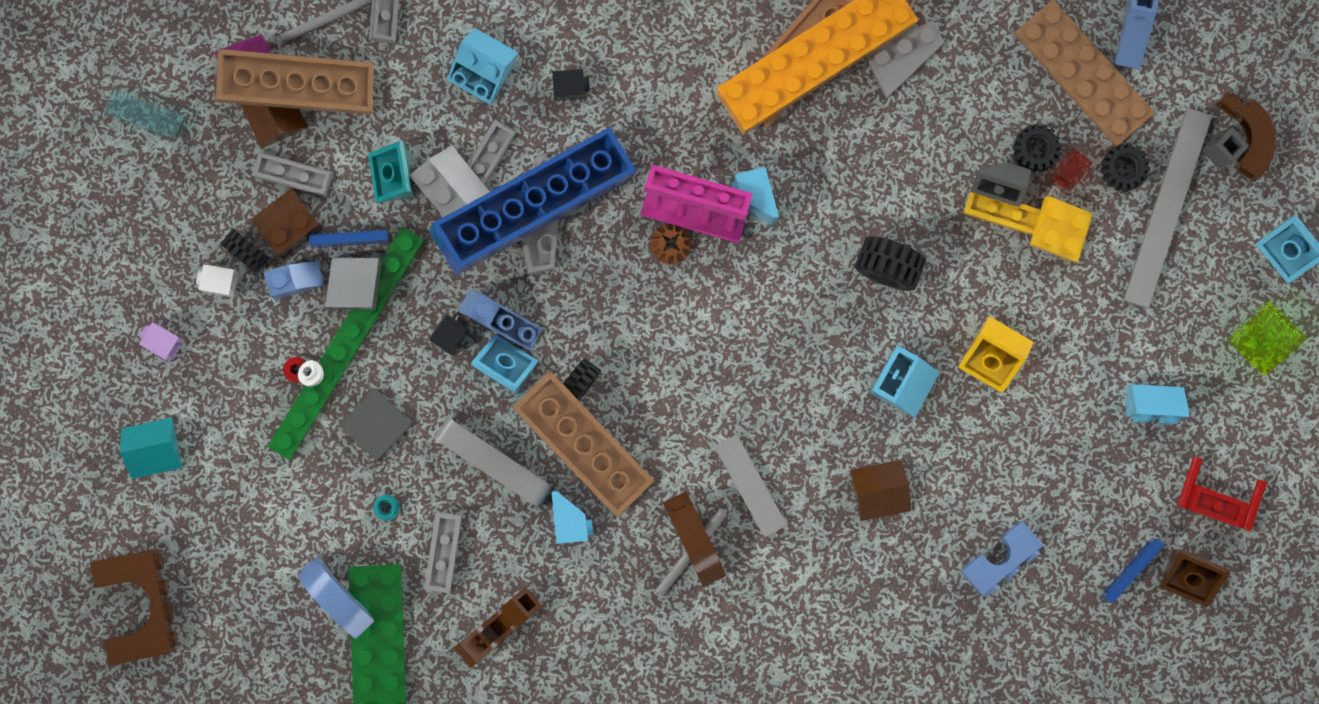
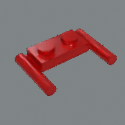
(1217, 505)

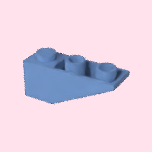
(1135, 32)
(499, 319)

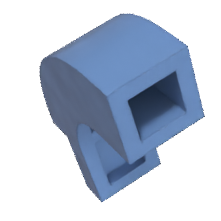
(334, 598)

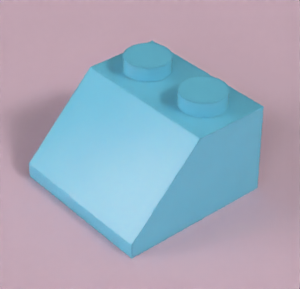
(762, 200)

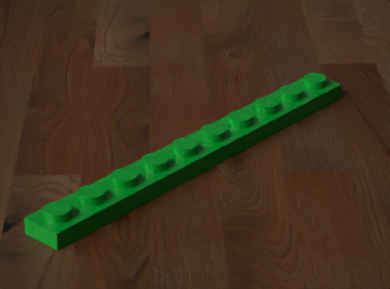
(344, 347)

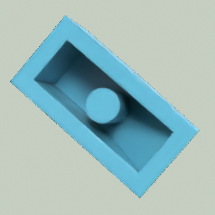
(570, 522)

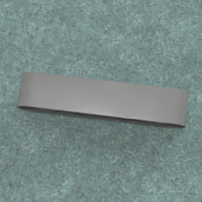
(493, 462)

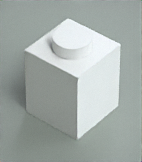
(217, 280)

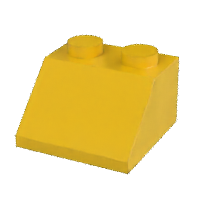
(996, 354)

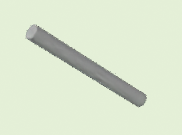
(323, 19)
(683, 562)

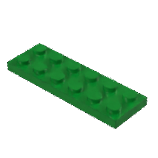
(380, 649)

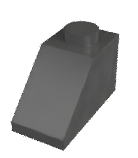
(1002, 183)

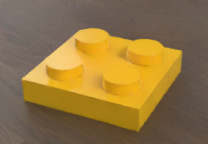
(1061, 229)

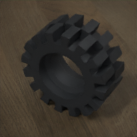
(1052, 148)
(1129, 152)
(244, 250)
(582, 378)

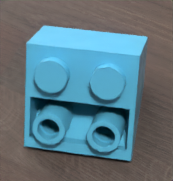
(482, 65)
(904, 381)
(1156, 402)

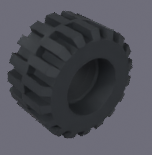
(890, 263)

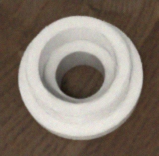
(316, 375)

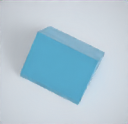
(1290, 248)
(505, 363)

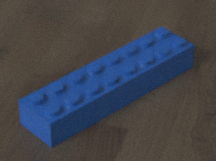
(532, 201)

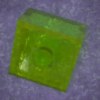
(1266, 338)

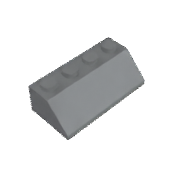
(448, 181)

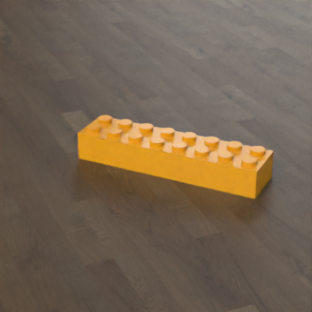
(813, 59)

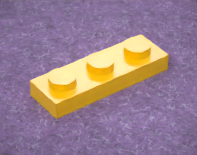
(1001, 213)

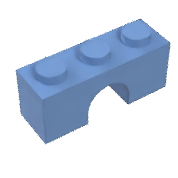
(1020, 546)

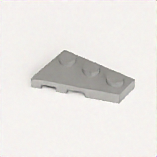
(903, 56)
(540, 249)

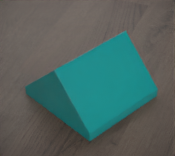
(391, 173)
(150, 448)

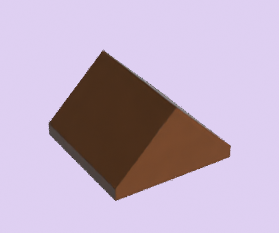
(273, 123)
(881, 490)
(1193, 577)

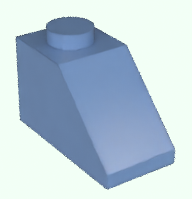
(293, 279)

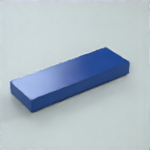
(349, 239)
(1131, 571)

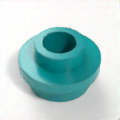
(377, 507)

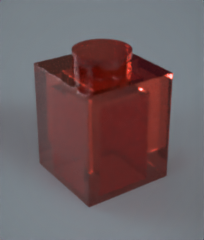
(1070, 170)

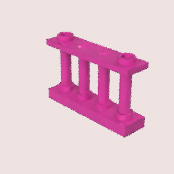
(695, 203)

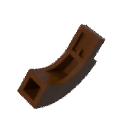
(1258, 131)
(694, 539)
(498, 627)

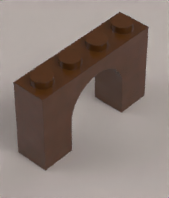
(157, 634)

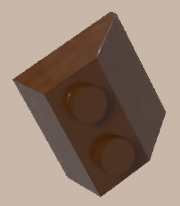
(286, 224)

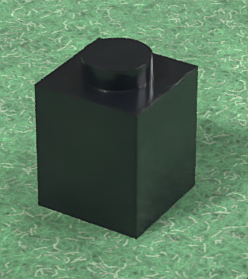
(570, 85)
(450, 334)

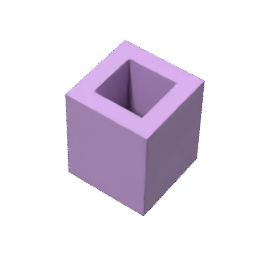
(160, 341)

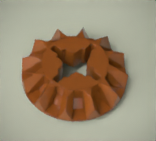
(672, 255)

